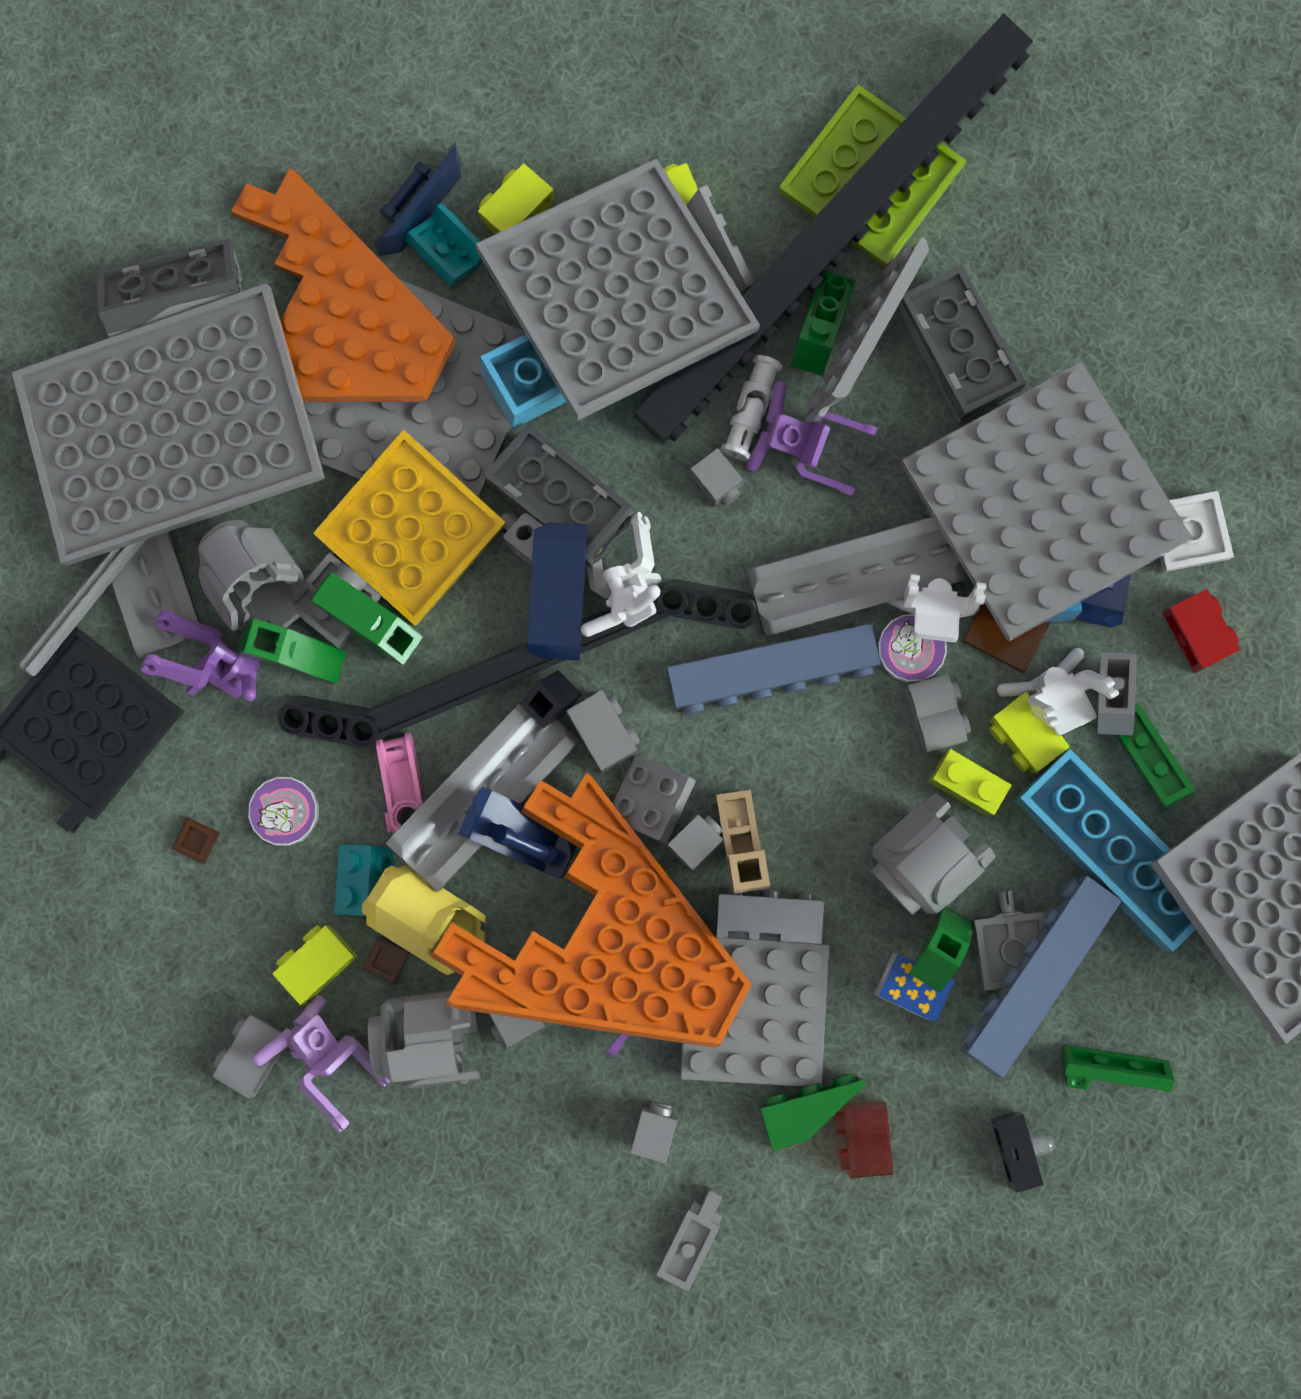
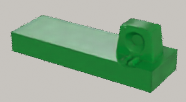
(1155, 762)
(1090, 1064)

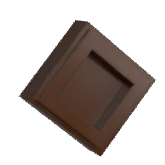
(196, 840)
(386, 960)

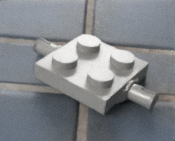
(1002, 939)

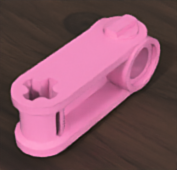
(399, 778)

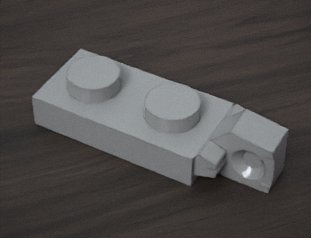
(691, 1241)

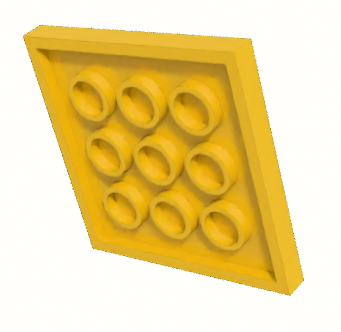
(410, 527)

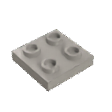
(317, 617)
(652, 798)

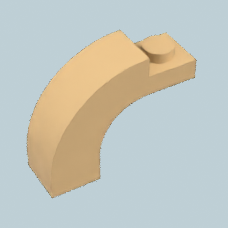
(741, 842)

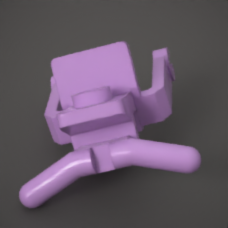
(321, 1053)

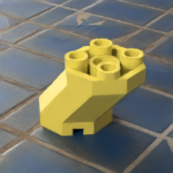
(416, 915)

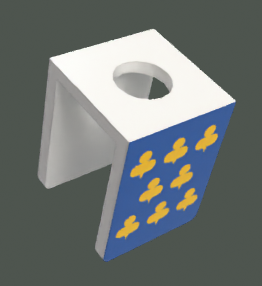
(909, 992)

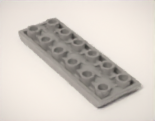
(869, 328)
(851, 575)
(149, 584)
(506, 762)

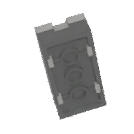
(165, 285)
(960, 344)
(557, 489)

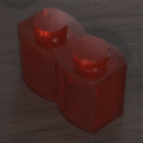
(865, 1139)

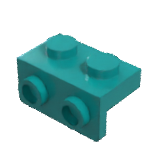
(446, 245)
(357, 874)

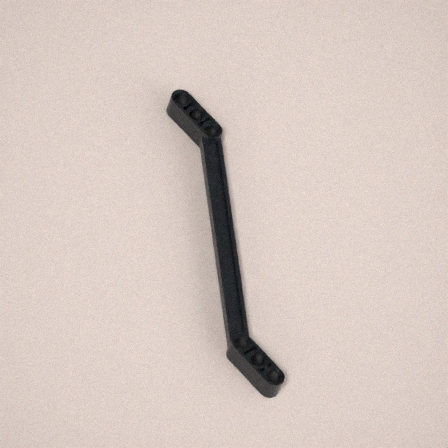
(494, 673)

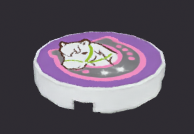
(906, 656)
(283, 811)

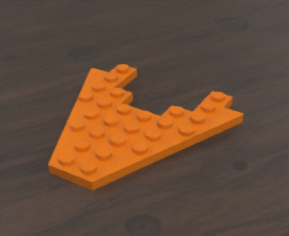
(351, 320)
(635, 959)

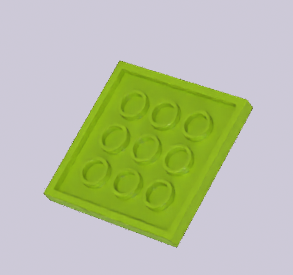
(843, 149)

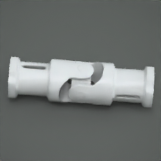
(751, 410)

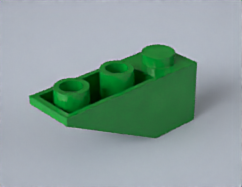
(822, 323)
(366, 619)
(290, 650)
(943, 949)
(801, 1116)

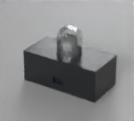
(1020, 1150)

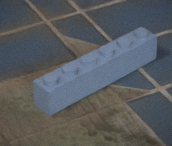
(774, 668)
(1039, 975)

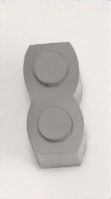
(937, 713)
(235, 1065)

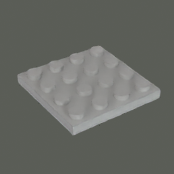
(779, 1023)

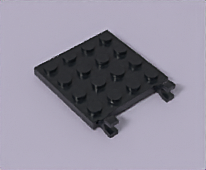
(85, 725)

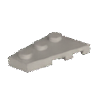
(712, 227)

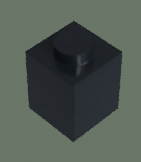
(550, 699)

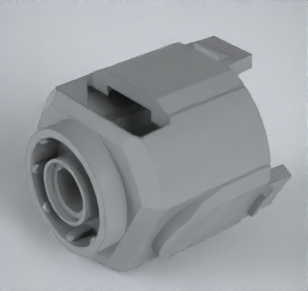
(249, 575)
(926, 860)
(420, 1041)

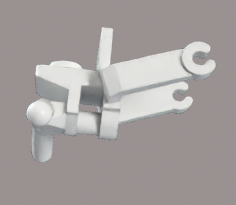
(629, 586)
(938, 608)
(1061, 696)

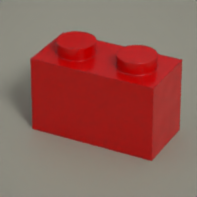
(1201, 630)

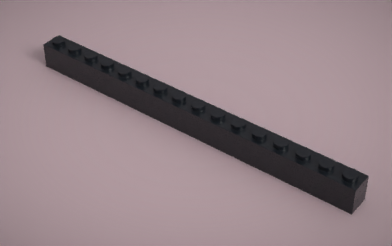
(844, 220)

